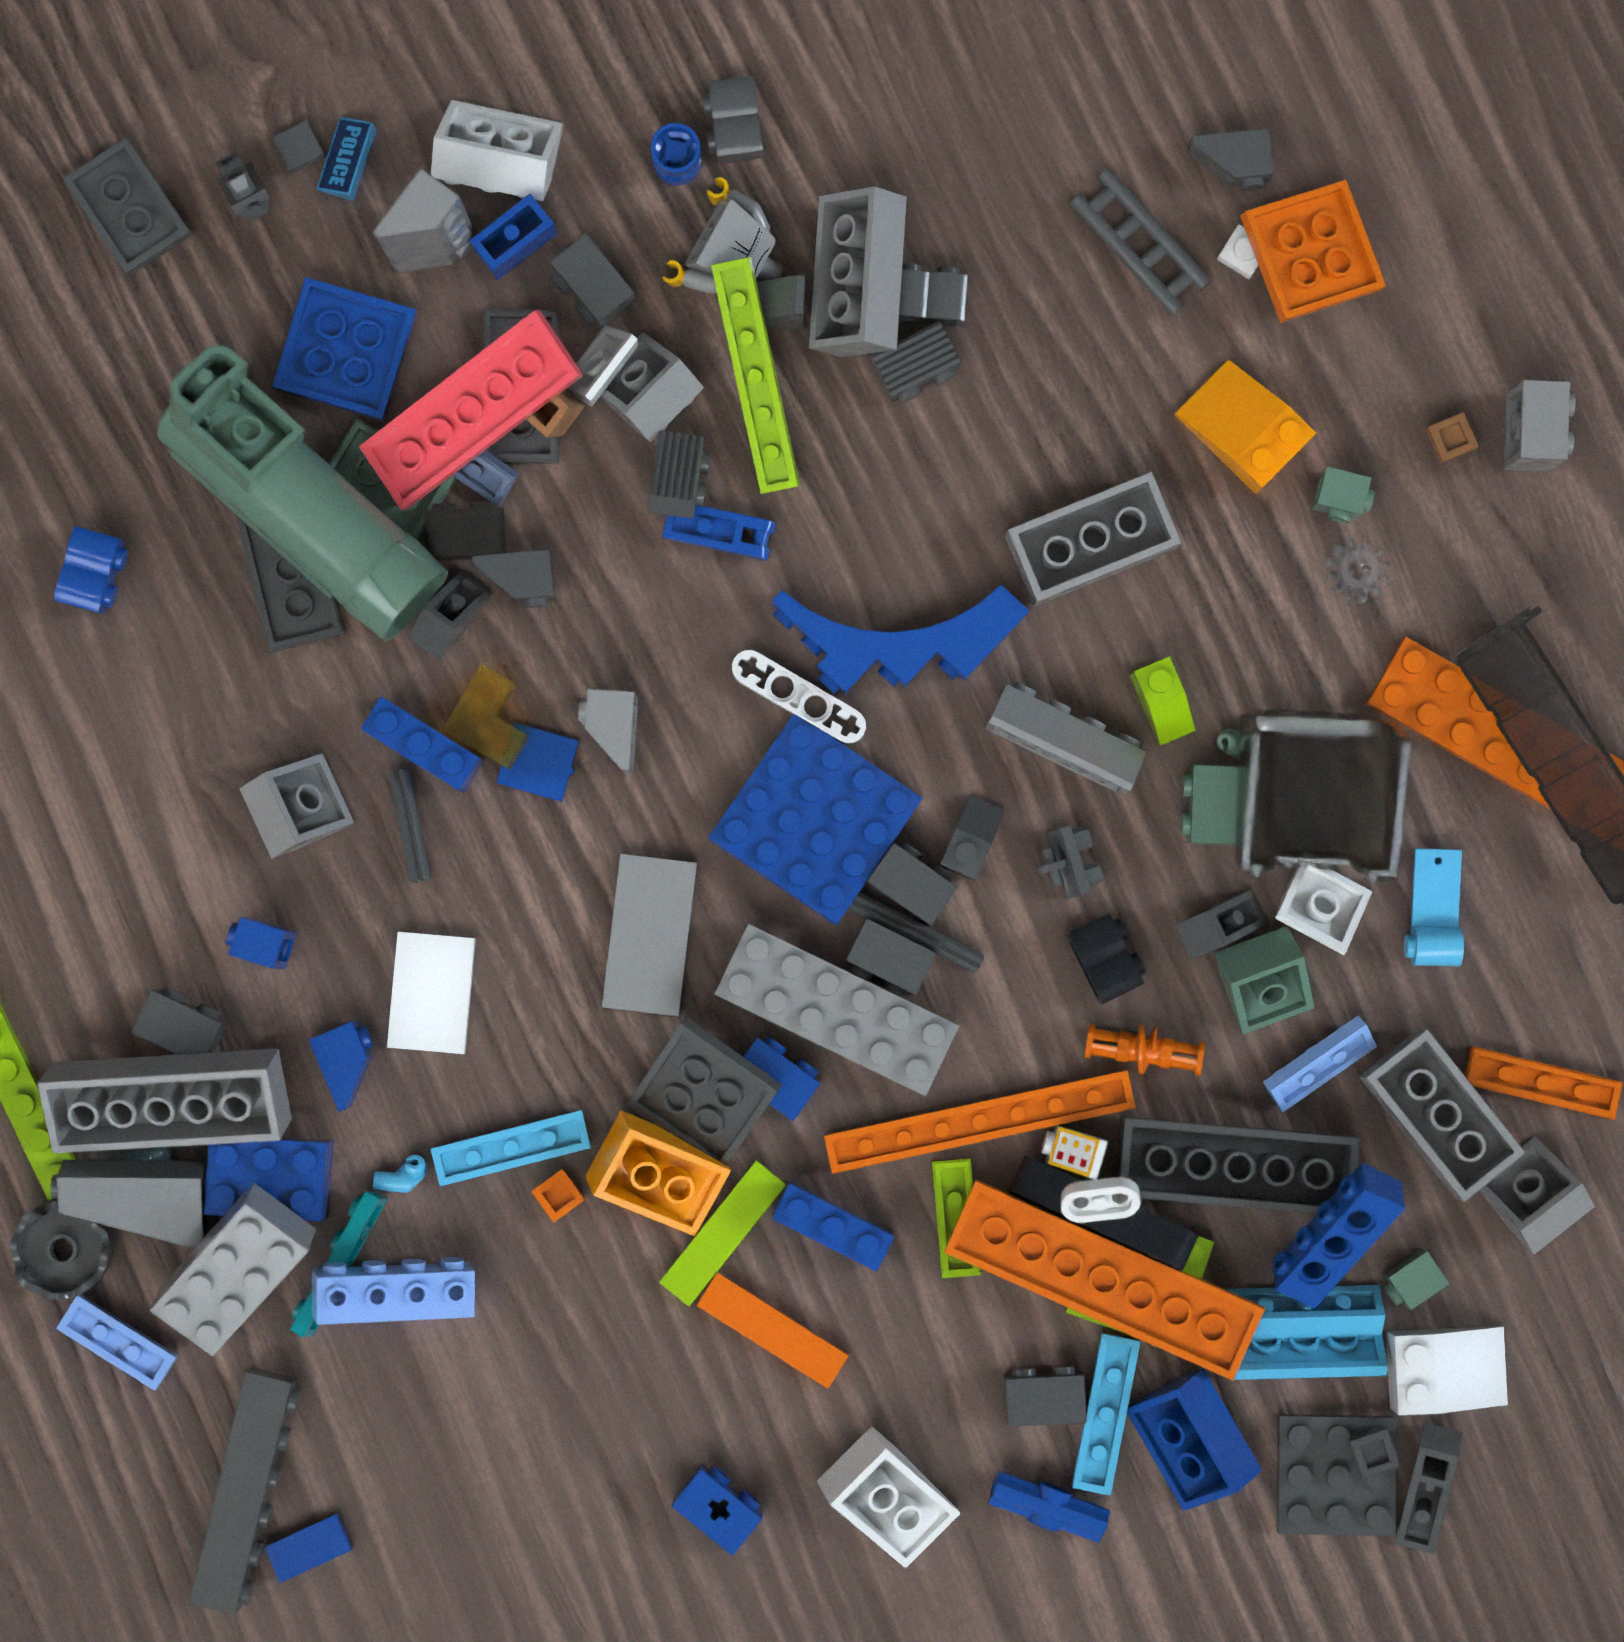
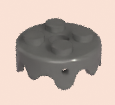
(39, 1267)

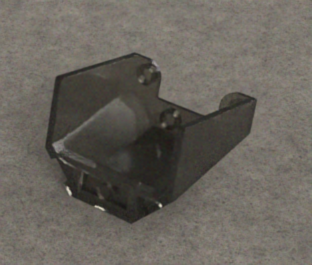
(1320, 792)

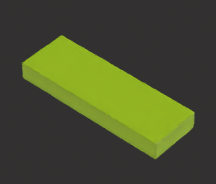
(951, 1189)

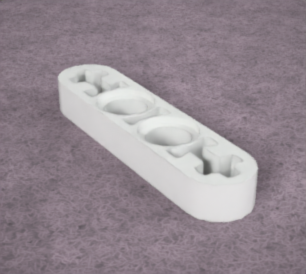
(800, 694)

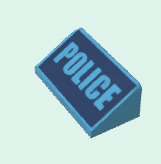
(347, 158)

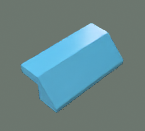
(1303, 1342)

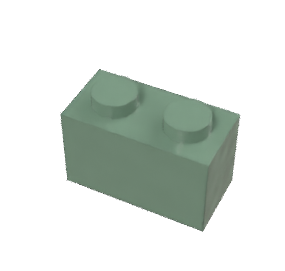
(1210, 805)

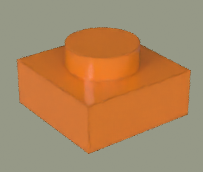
(558, 1195)

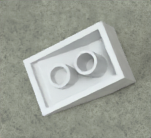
(1446, 1369)
(887, 1497)

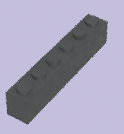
(244, 1490)

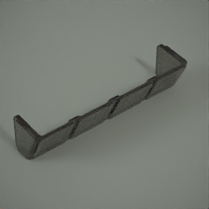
(1552, 743)

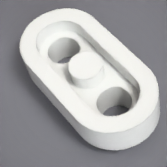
(1100, 1199)

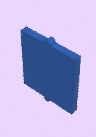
(542, 764)

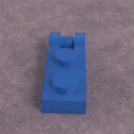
(721, 532)

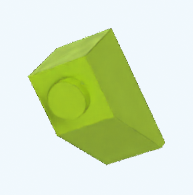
(1163, 700)

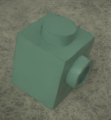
(1343, 495)

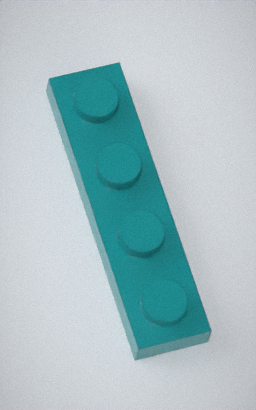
(345, 1249)

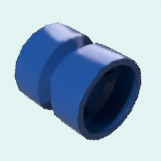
(676, 154)

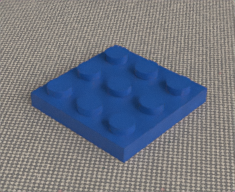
(344, 349)

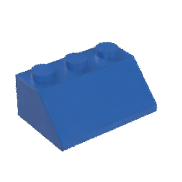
(1194, 1440)

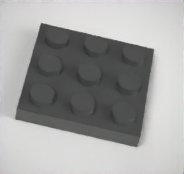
(704, 1092)
(1320, 1480)

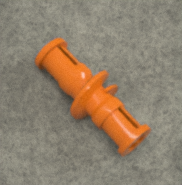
(1145, 1049)

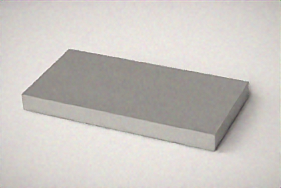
(649, 935)

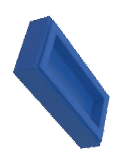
(308, 1547)

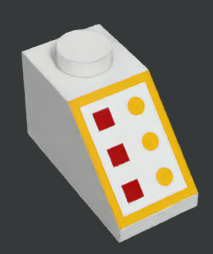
(1074, 1151)

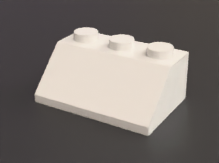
(495, 150)

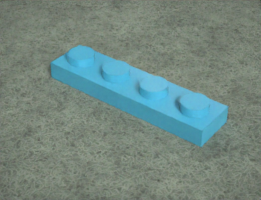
(511, 1148)
(1105, 1413)

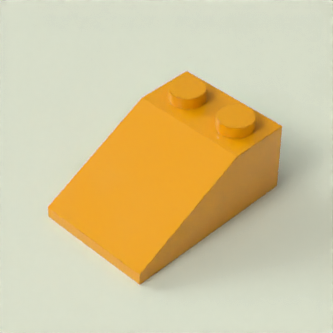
(1245, 425)
(656, 1174)

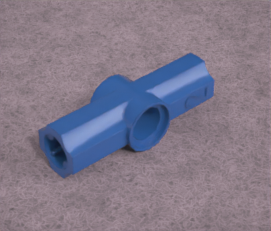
(1049, 1506)

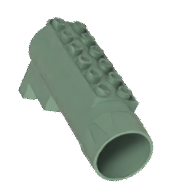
(291, 497)

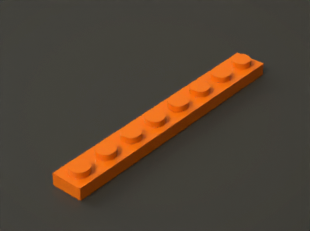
(979, 1121)

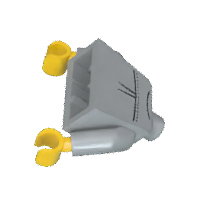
(732, 233)

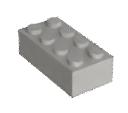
(858, 272)
(1092, 539)
(1441, 1114)
(233, 1269)

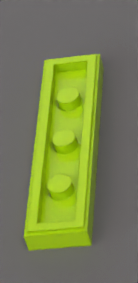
(722, 1233)

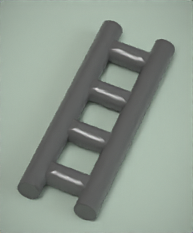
(1164, 241)

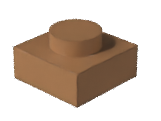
(1452, 438)

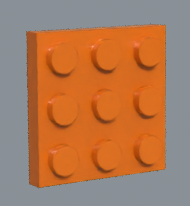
(1313, 251)

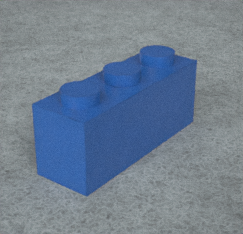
(422, 744)
(833, 1226)

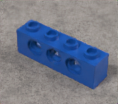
(1338, 1235)

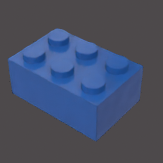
(288, 1169)

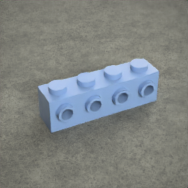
(393, 1291)

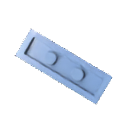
(1320, 1063)
(117, 1342)

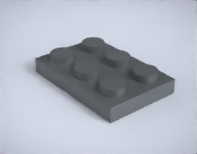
(127, 206)

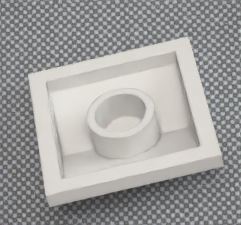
(602, 363)
(1323, 906)

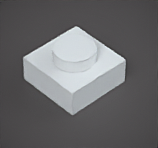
(1239, 253)

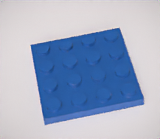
(815, 819)

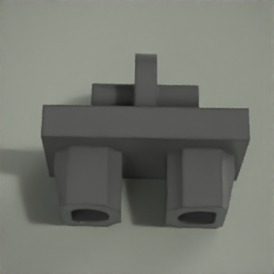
(243, 187)
(1065, 863)

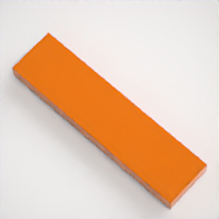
(1542, 1082)
(772, 1330)

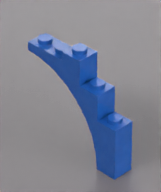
(903, 654)

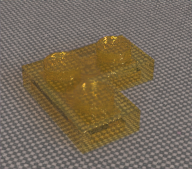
(477, 720)

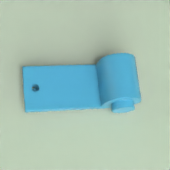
(1435, 909)

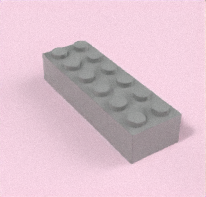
(837, 1010)
(165, 1101)

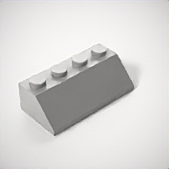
(425, 227)
(1066, 739)

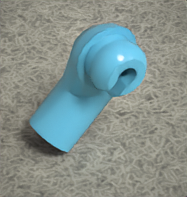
(404, 1179)

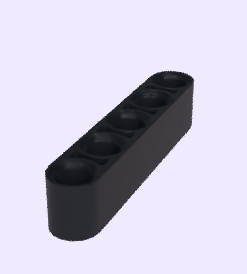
(1141, 1231)

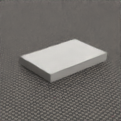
(431, 992)

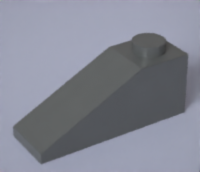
(1429, 1487)

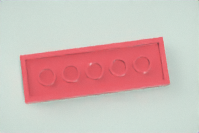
(471, 410)

